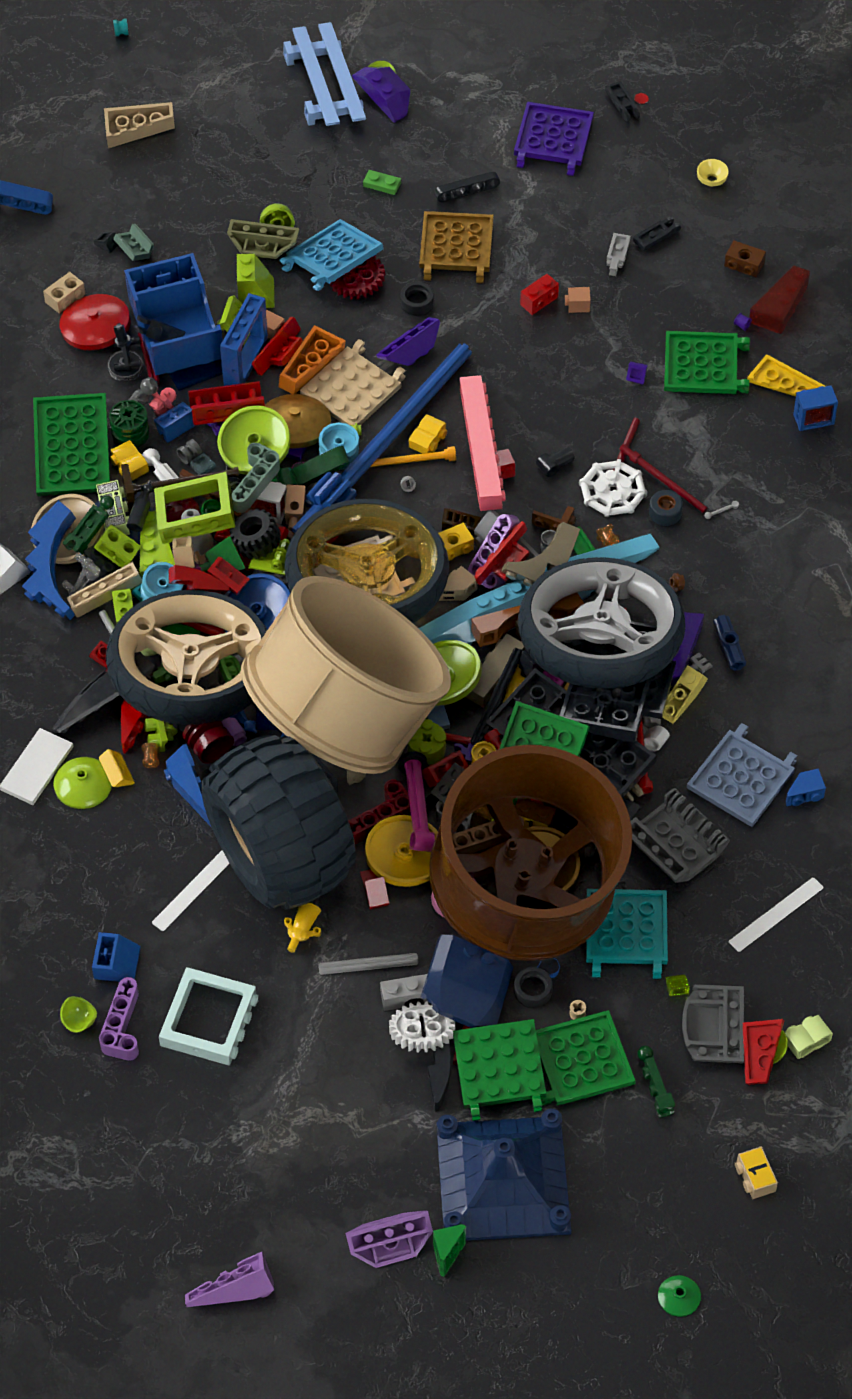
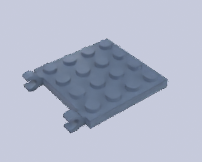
(741, 776)

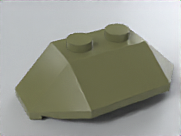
(262, 238)

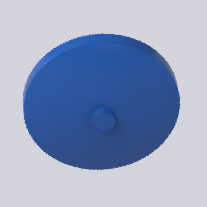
(264, 596)

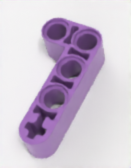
(501, 527)
(122, 1017)

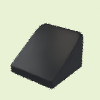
(106, 241)

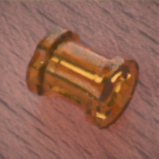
(150, 755)

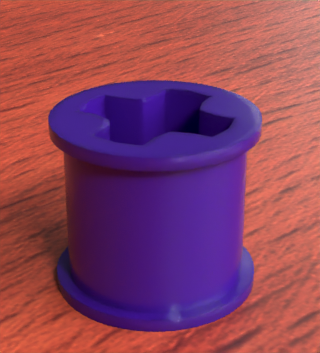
(742, 321)

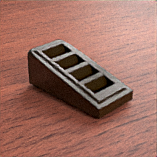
(450, 514)

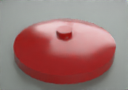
(91, 321)

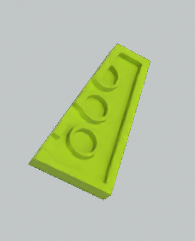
(151, 545)

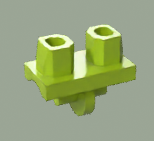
(161, 732)

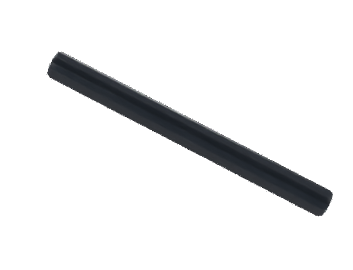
(497, 695)

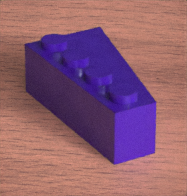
(693, 624)

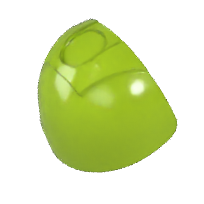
(77, 1014)

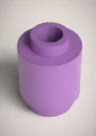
(235, 730)

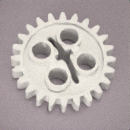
(406, 1027)

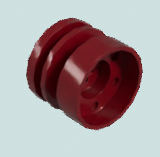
(208, 740)

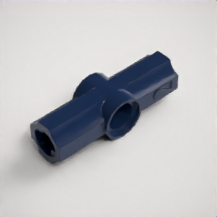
(731, 650)

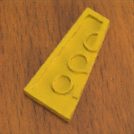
(781, 377)

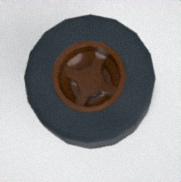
(665, 507)

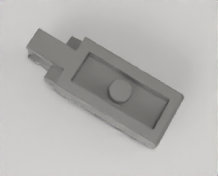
(617, 252)

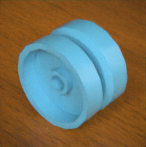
(339, 435)
(156, 580)

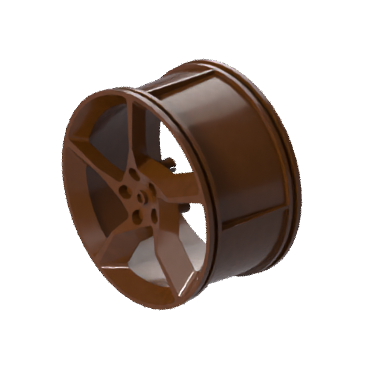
(523, 861)

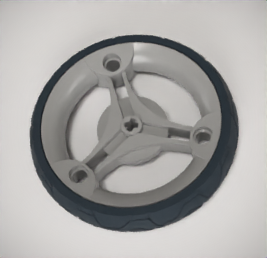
(601, 623)

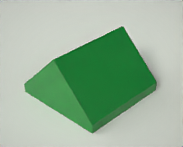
(447, 1246)

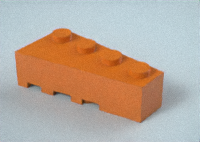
(310, 358)

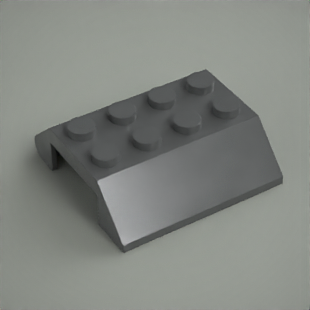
(678, 839)

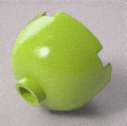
(277, 215)

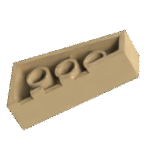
(137, 122)

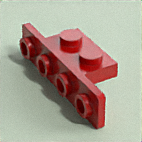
(280, 347)
(508, 551)

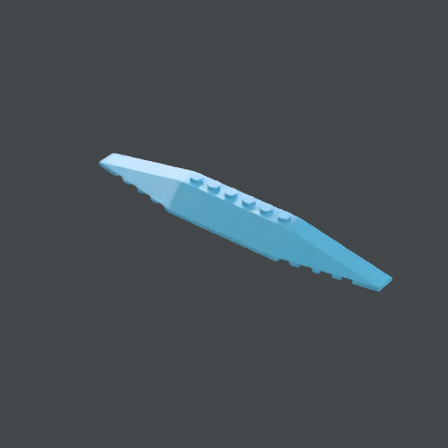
(457, 622)

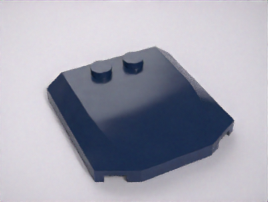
(467, 982)

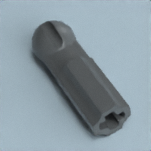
(148, 387)

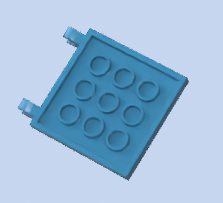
(332, 252)

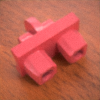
(163, 402)

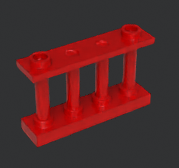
(220, 402)

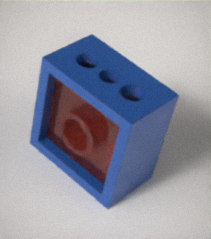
(815, 408)

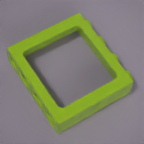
(199, 524)

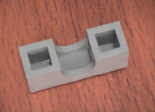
(398, 991)

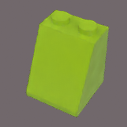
(254, 279)

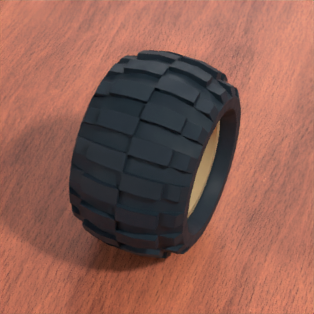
(278, 821)

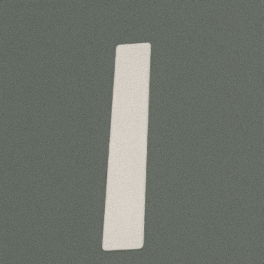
(191, 891)
(775, 914)

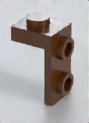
(551, 523)

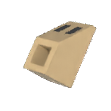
(459, 585)

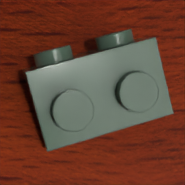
(135, 243)

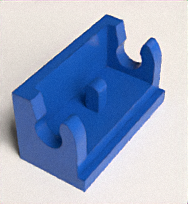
(175, 422)

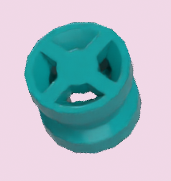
(120, 27)

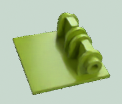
(272, 562)

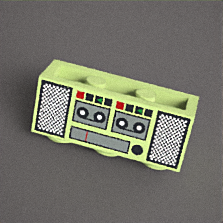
(117, 512)

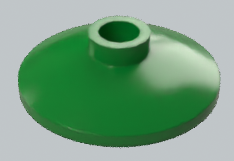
(676, 1304)

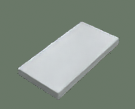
(36, 766)

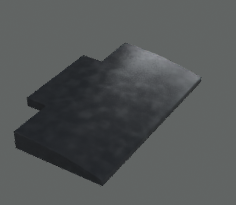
(618, 711)
(617, 759)

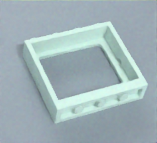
(199, 1047)

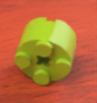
(430, 741)

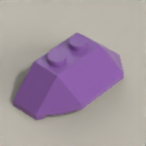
(390, 1238)

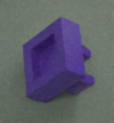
(636, 372)

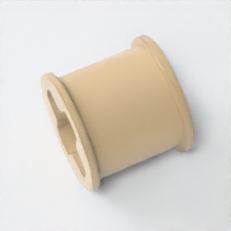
(575, 1005)

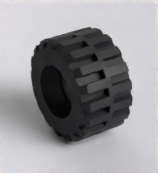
(255, 534)

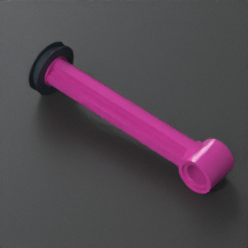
(412, 764)

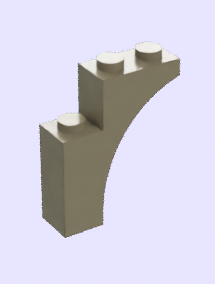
(555, 554)

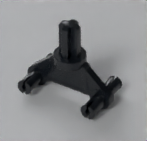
(124, 341)

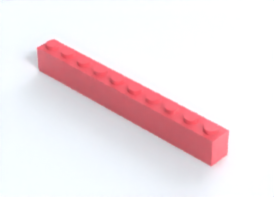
(481, 443)

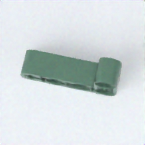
(265, 467)

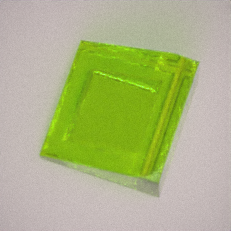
(677, 985)

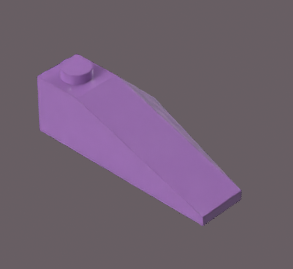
(246, 1282)

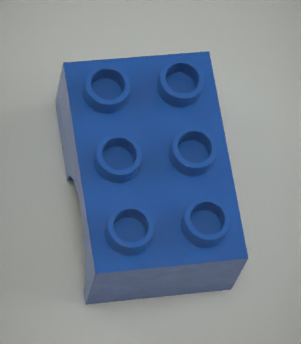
(176, 296)

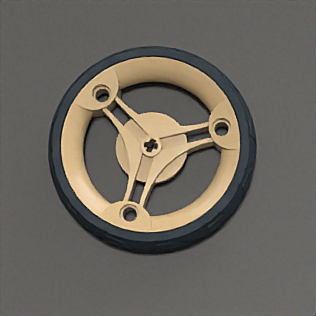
(183, 655)

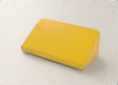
(116, 769)

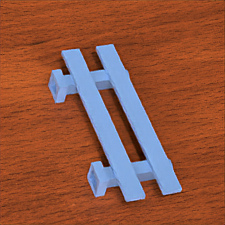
(308, 51)

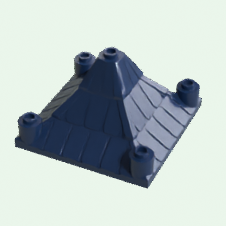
(504, 1176)

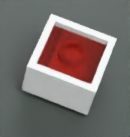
(272, 500)

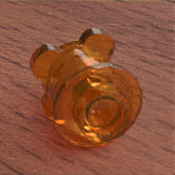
(607, 535)

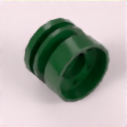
(129, 422)

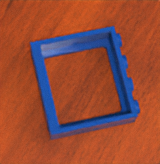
(252, 320)

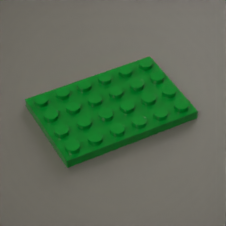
(71, 443)

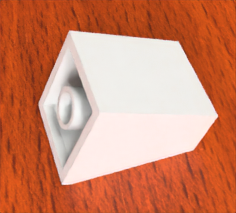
(11, 569)

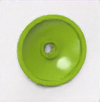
(82, 791)

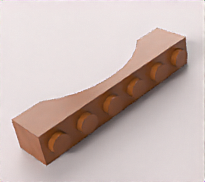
(491, 627)

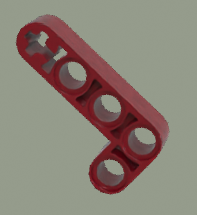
(375, 815)

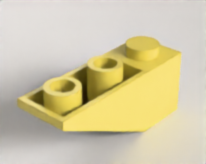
(683, 693)

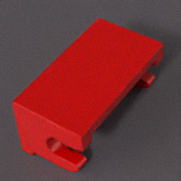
(229, 575)

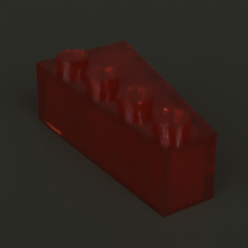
(780, 301)

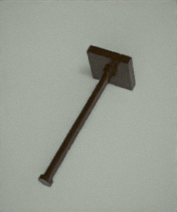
(132, 489)

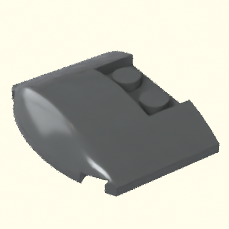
(714, 1023)

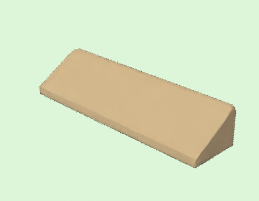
(101, 590)

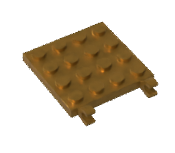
(456, 243)

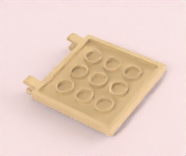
(353, 386)

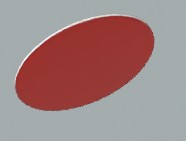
(641, 98)

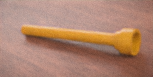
(448, 454)

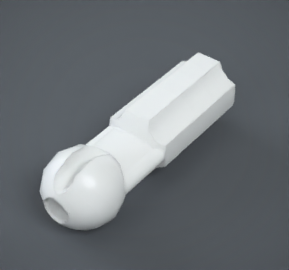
(162, 471)

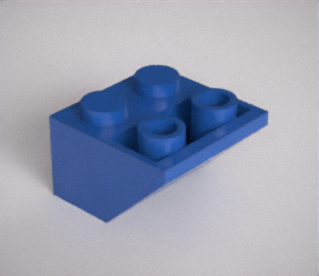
(115, 957)

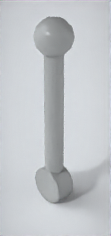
(735, 504)

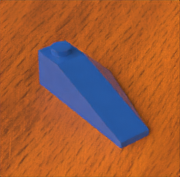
(185, 780)

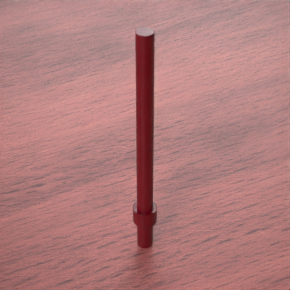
(636, 458)

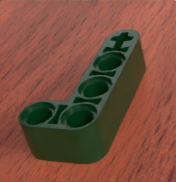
(315, 468)

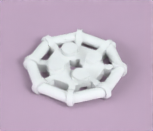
(613, 479)

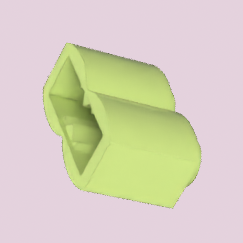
(808, 1036)

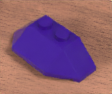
(385, 90)
(412, 343)

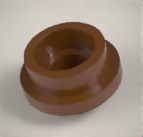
(677, 582)

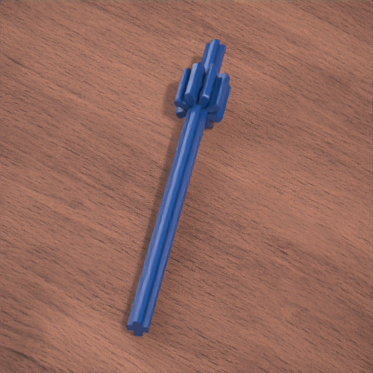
(336, 486)

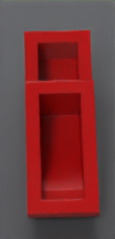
(196, 579)

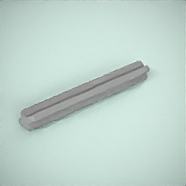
(368, 963)

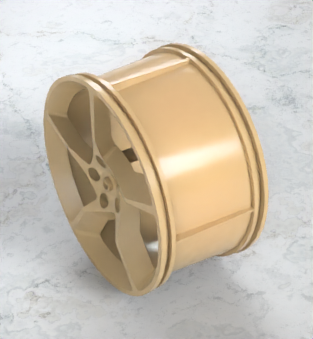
(345, 675)

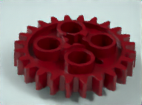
(361, 279)

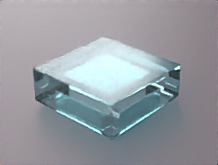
(202, 464)

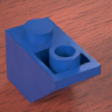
(806, 788)

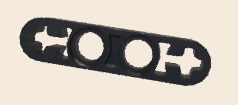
(448, 191)

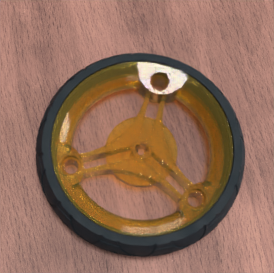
(372, 564)

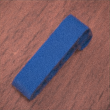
(25, 198)

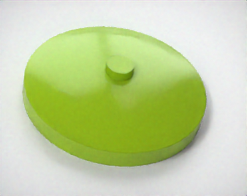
(251, 426)
(463, 666)

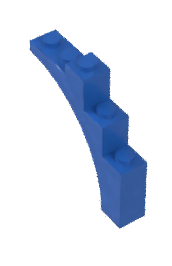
(47, 538)

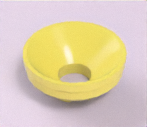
(714, 168)

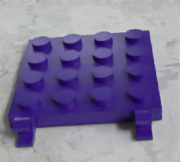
(553, 135)

